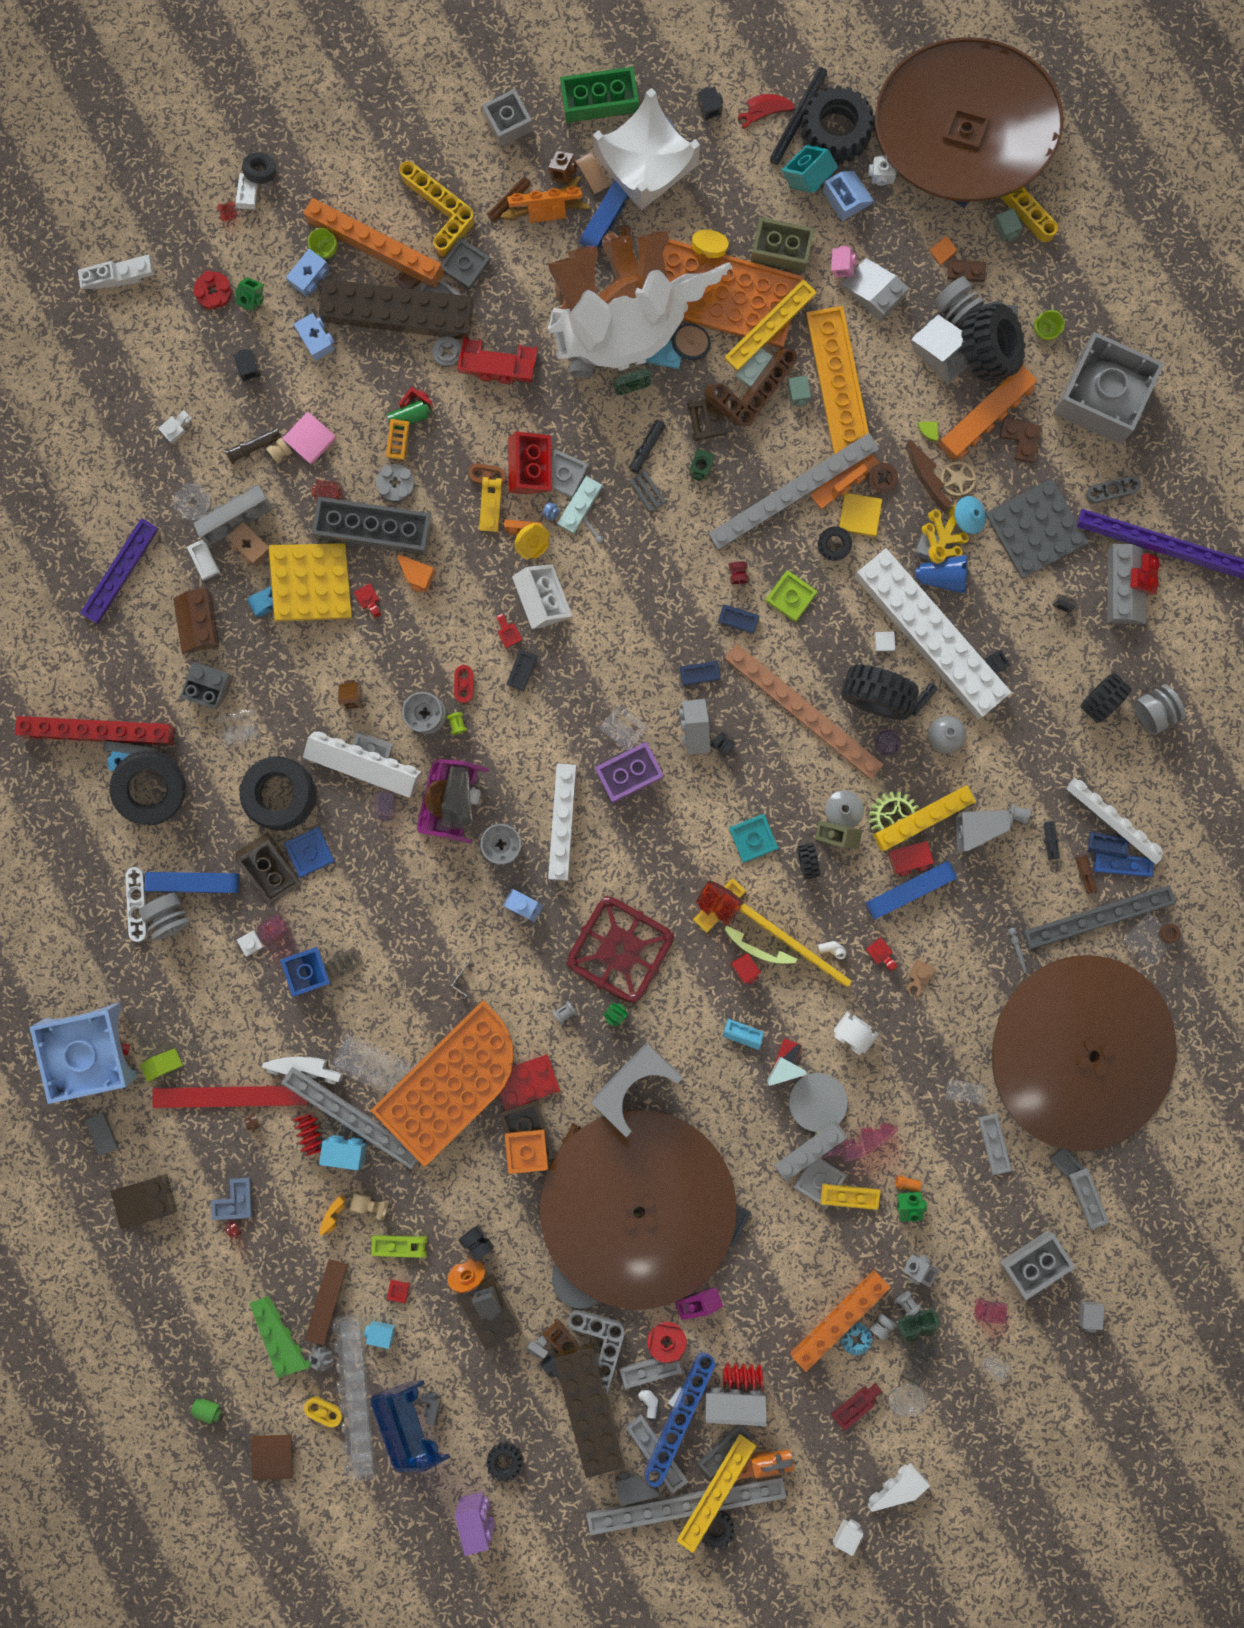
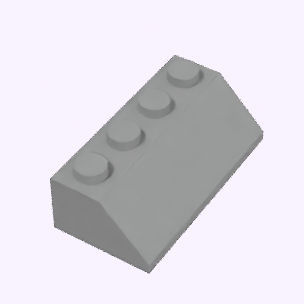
(229, 516)
(1124, 603)

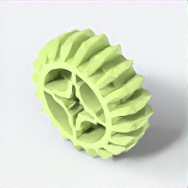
(896, 808)

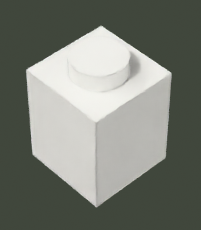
(848, 1536)

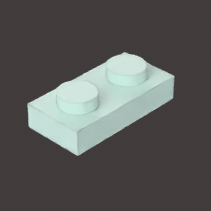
(754, 367)

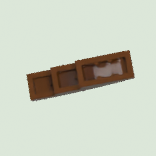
(924, 469)
(326, 1302)

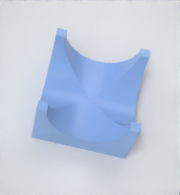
(81, 1054)

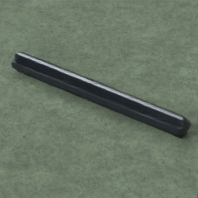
(797, 117)

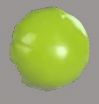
(323, 243)
(1050, 319)

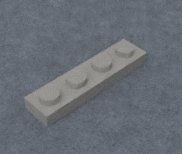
(810, 1151)
(647, 1440)

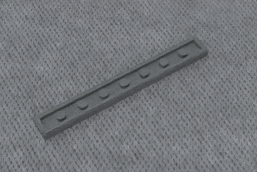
(1099, 917)

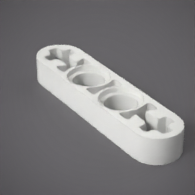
(132, 904)

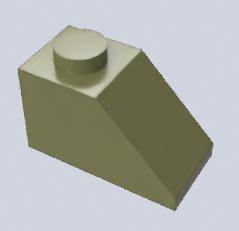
(838, 834)

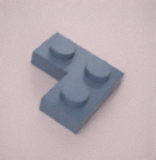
(238, 1205)

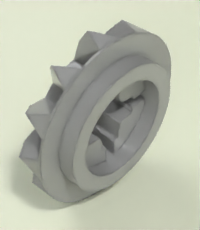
(446, 342)

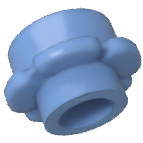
(550, 511)

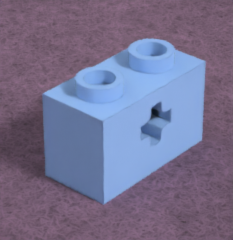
(310, 264)
(317, 346)

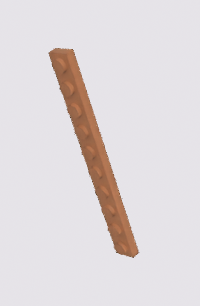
(803, 711)

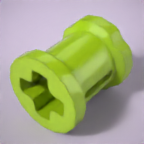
(456, 723)

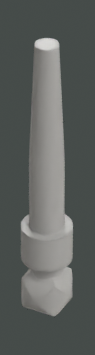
(1015, 940)

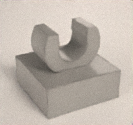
(537, 1349)

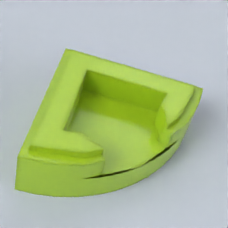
(929, 430)

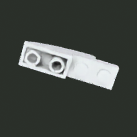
(116, 274)
(312, 1066)

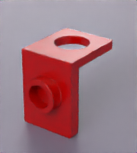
(420, 395)

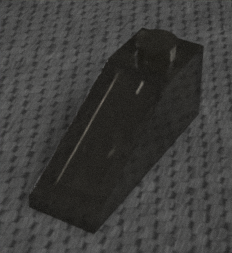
(457, 800)

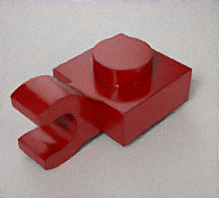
(367, 598)
(508, 633)
(880, 953)

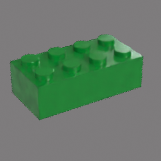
(599, 94)

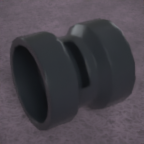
(727, 746)

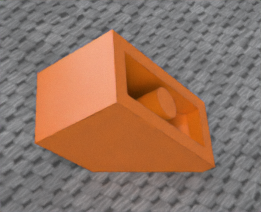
(416, 573)

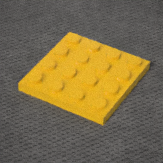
(309, 582)

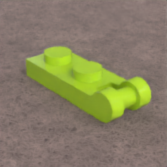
(398, 1246)

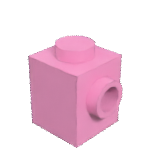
(843, 262)

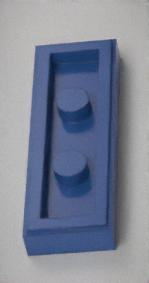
(1130, 866)

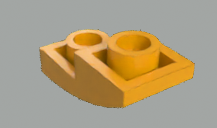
(328, 1223)

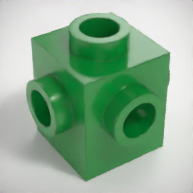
(249, 294)
(911, 1207)

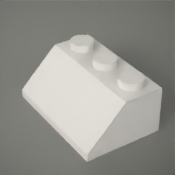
(541, 595)

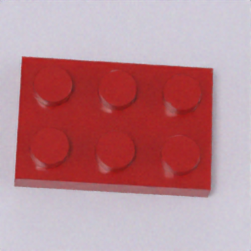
(529, 1082)

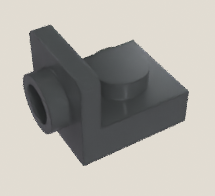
(431, 1410)

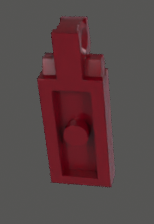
(856, 1406)

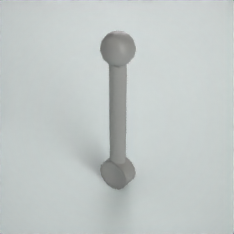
(599, 539)

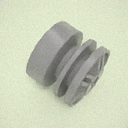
(957, 300)
(416, 705)
(1159, 709)
(507, 835)
(163, 914)

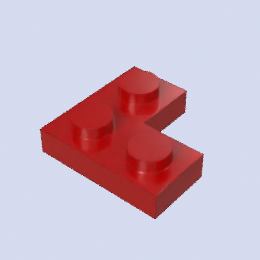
(1147, 577)

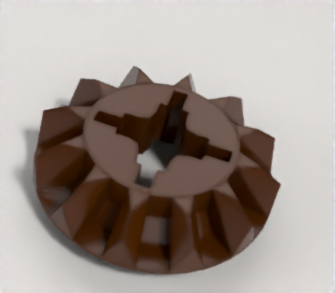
(891, 478)

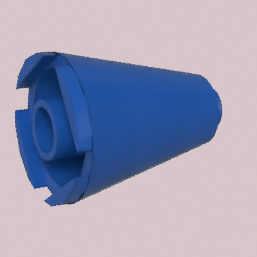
(947, 575)

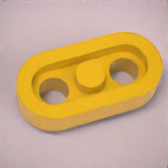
(322, 1415)

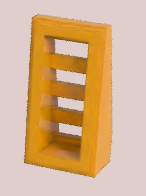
(404, 440)

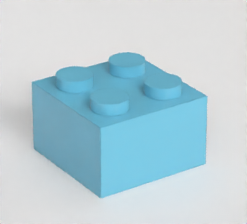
(343, 1153)

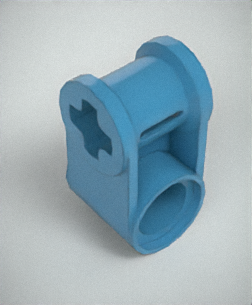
(261, 602)

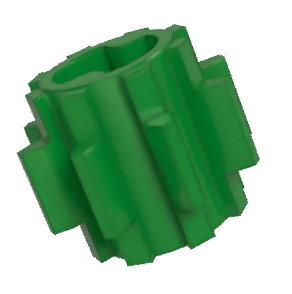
(615, 1014)

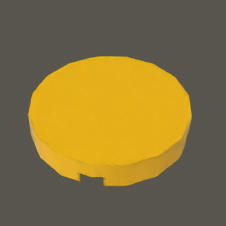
(709, 243)
(532, 541)

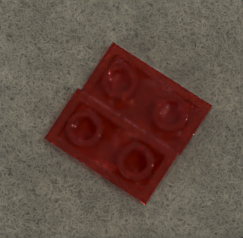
(720, 901)

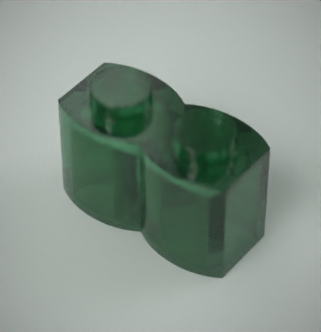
(924, 1324)

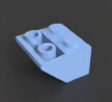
(846, 194)

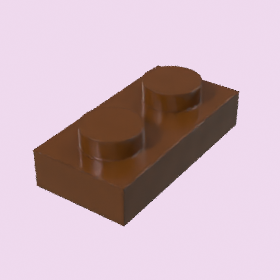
(971, 270)

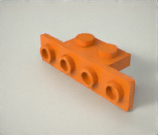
(545, 205)
(843, 482)

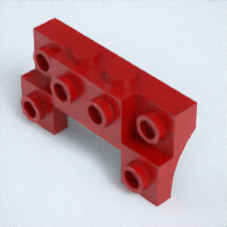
(496, 365)

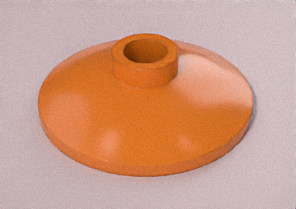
(466, 1276)

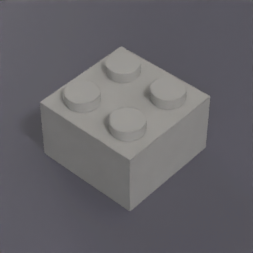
(507, 117)

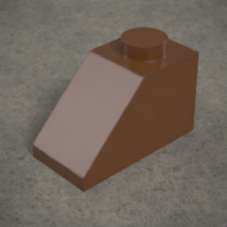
(350, 695)

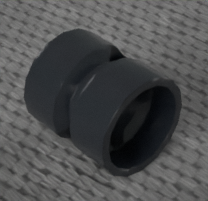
(476, 1243)

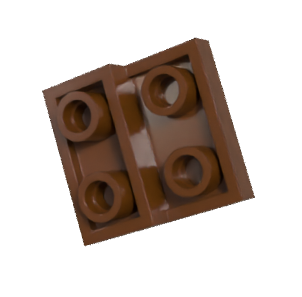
(272, 1457)

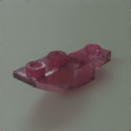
(867, 1142)

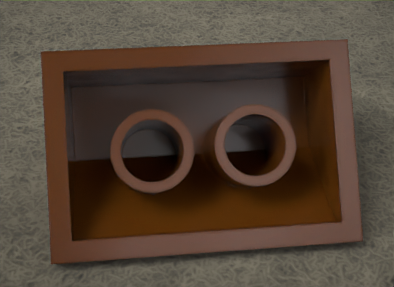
(196, 620)

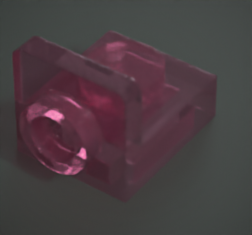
(990, 1311)

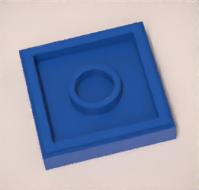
(309, 852)

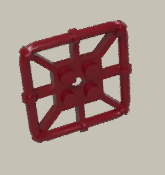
(622, 962)

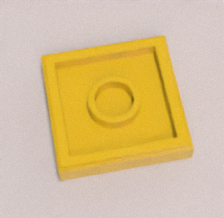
(860, 514)

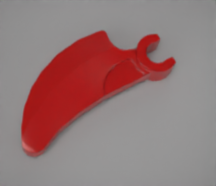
(764, 105)

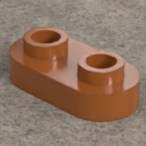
(487, 471)

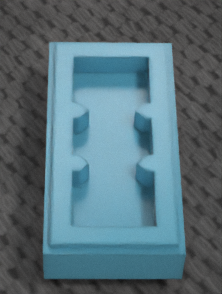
(743, 1034)

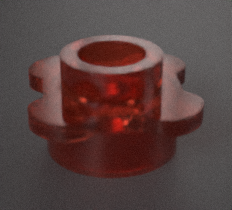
(232, 214)
(232, 1230)

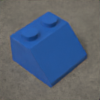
(305, 971)

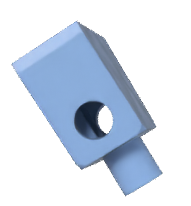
(523, 905)

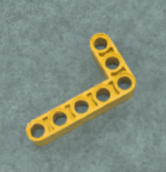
(441, 203)
(1031, 209)

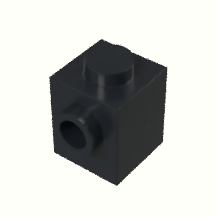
(710, 102)

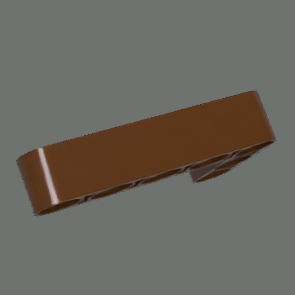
(755, 391)

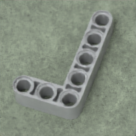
(604, 1333)

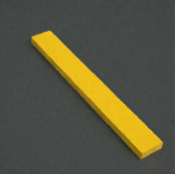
(796, 946)

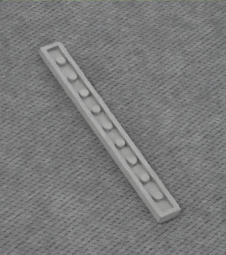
(793, 491)
(681, 1506)

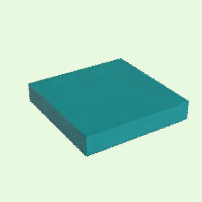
(753, 838)

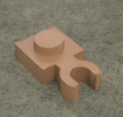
(920, 974)

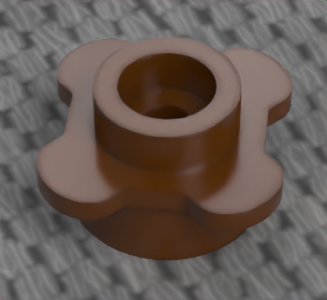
(251, 1122)

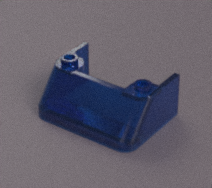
(402, 1429)

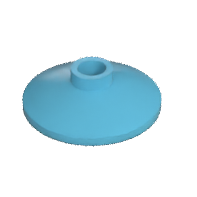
(970, 515)

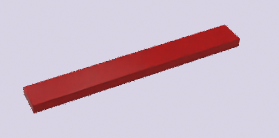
(225, 1097)

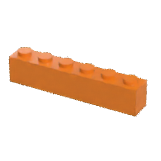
(990, 410)

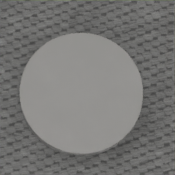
(817, 1101)

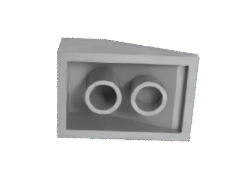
(875, 288)

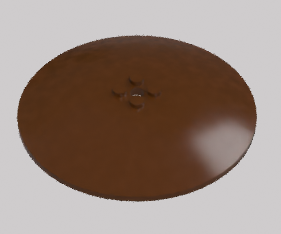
(976, 85)
(1046, 1047)
(592, 1201)

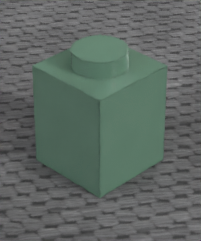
(1008, 225)
(799, 391)

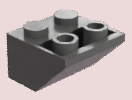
(206, 686)

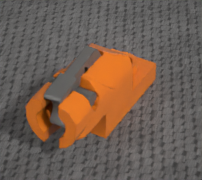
(768, 1464)

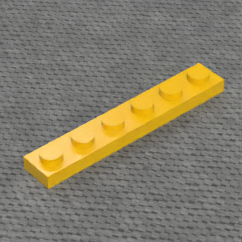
(770, 325)
(924, 818)
(716, 1493)

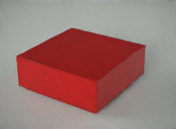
(398, 1291)

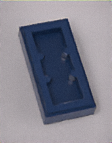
(738, 619)
(700, 673)
(1107, 845)

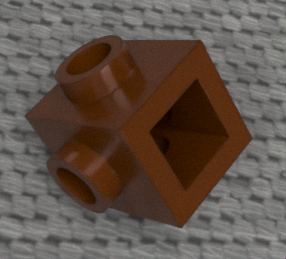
(562, 167)

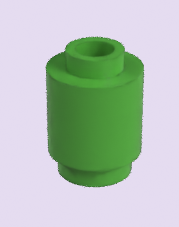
(206, 1411)

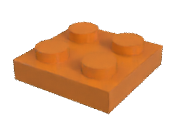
(526, 1151)

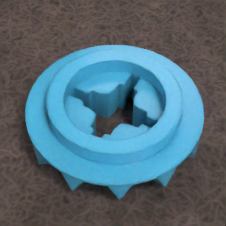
(858, 1348)

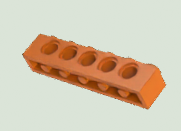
(839, 1320)

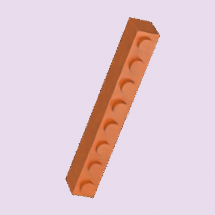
(374, 243)

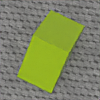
(161, 1064)

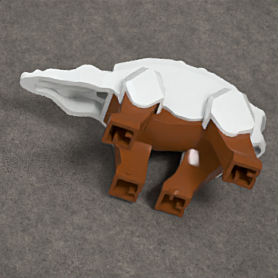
(631, 314)

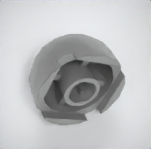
(947, 734)

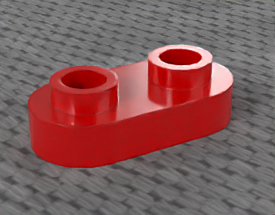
(463, 684)

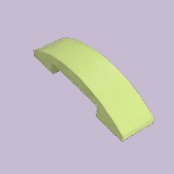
(737, 936)

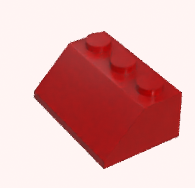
(529, 463)

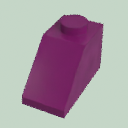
(699, 1304)

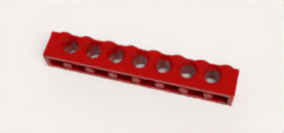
(94, 730)

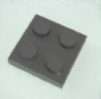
(465, 263)

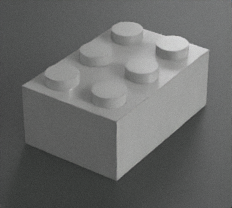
(1037, 1265)

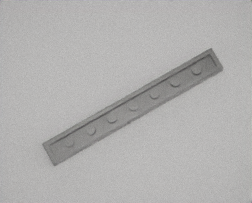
(348, 1115)

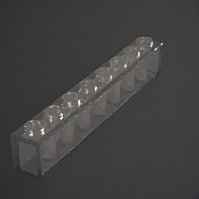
(355, 1397)

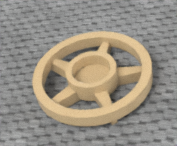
(958, 478)

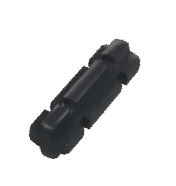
(924, 697)

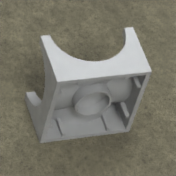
(643, 1063)

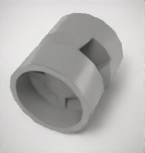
(580, 368)

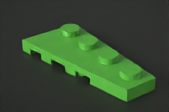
(282, 1351)

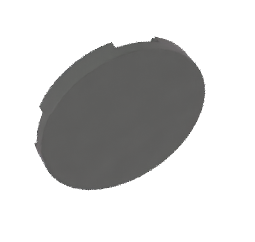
(569, 1293)

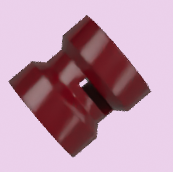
(738, 572)

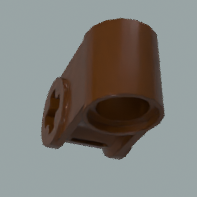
(560, 1337)

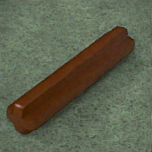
(503, 204)

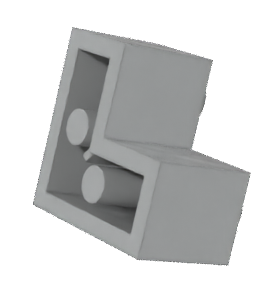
(696, 726)

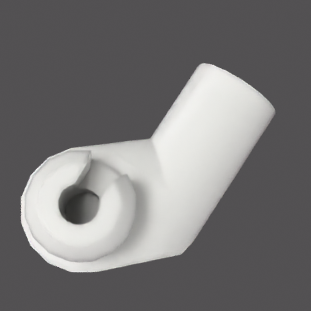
(834, 948)
(651, 1401)

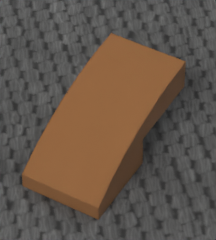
(592, 173)

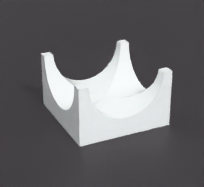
(646, 153)

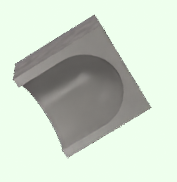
(1108, 388)

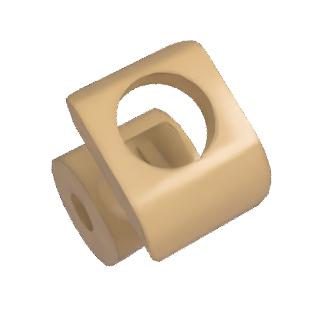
(363, 1203)

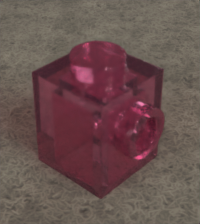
(272, 928)

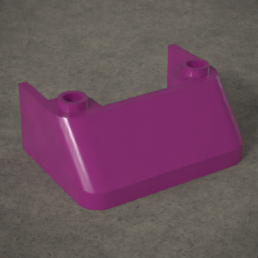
(433, 826)

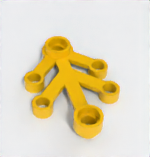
(937, 550)

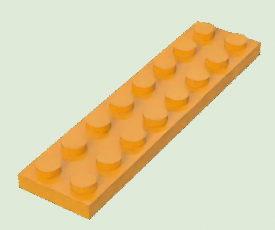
(837, 376)

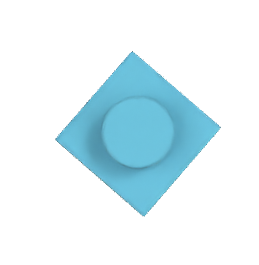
(379, 1334)

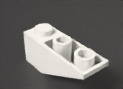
(903, 1488)

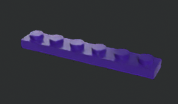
(119, 571)

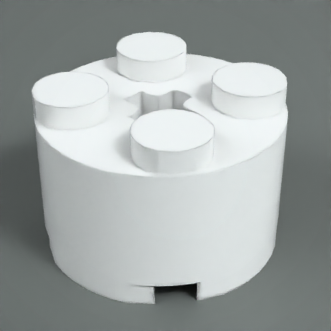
(855, 1032)

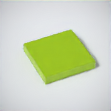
(791, 596)

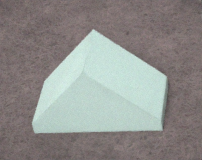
(784, 1071)

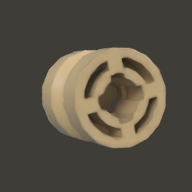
(279, 450)

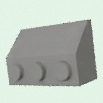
(735, 1406)

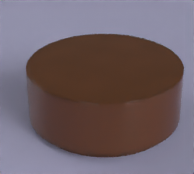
(1169, 933)

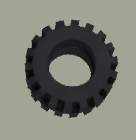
(1106, 698)

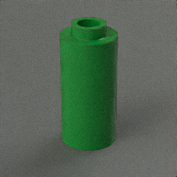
(412, 413)

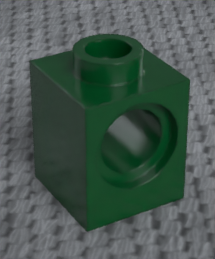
(701, 457)

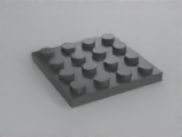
(1036, 528)

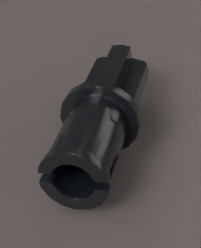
(1051, 840)

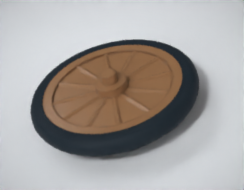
(691, 342)

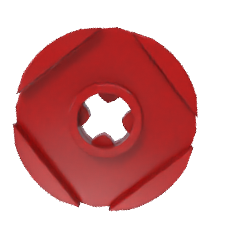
(209, 280)
(674, 1351)

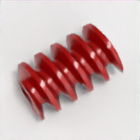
(308, 1134)
(742, 1376)

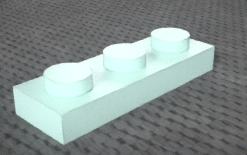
(580, 505)

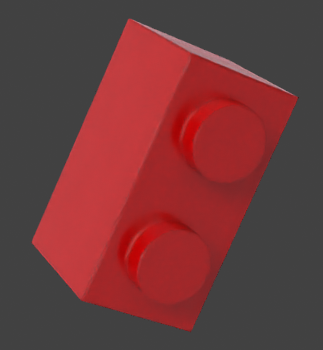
(910, 858)
(745, 969)

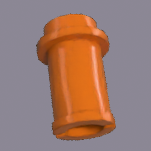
(908, 1184)

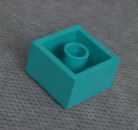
(809, 169)

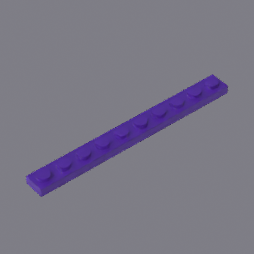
(1161, 543)

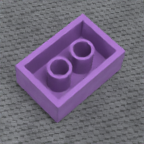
(629, 772)
(474, 1523)

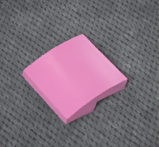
(309, 438)

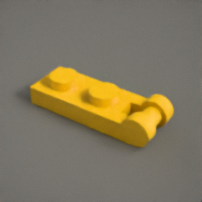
(490, 505)

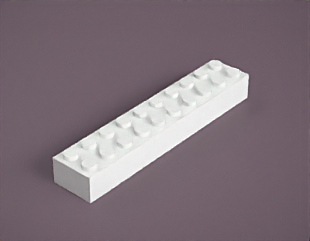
(932, 634)

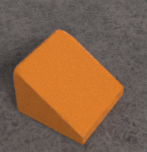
(943, 250)

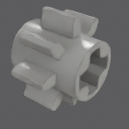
(320, 1358)

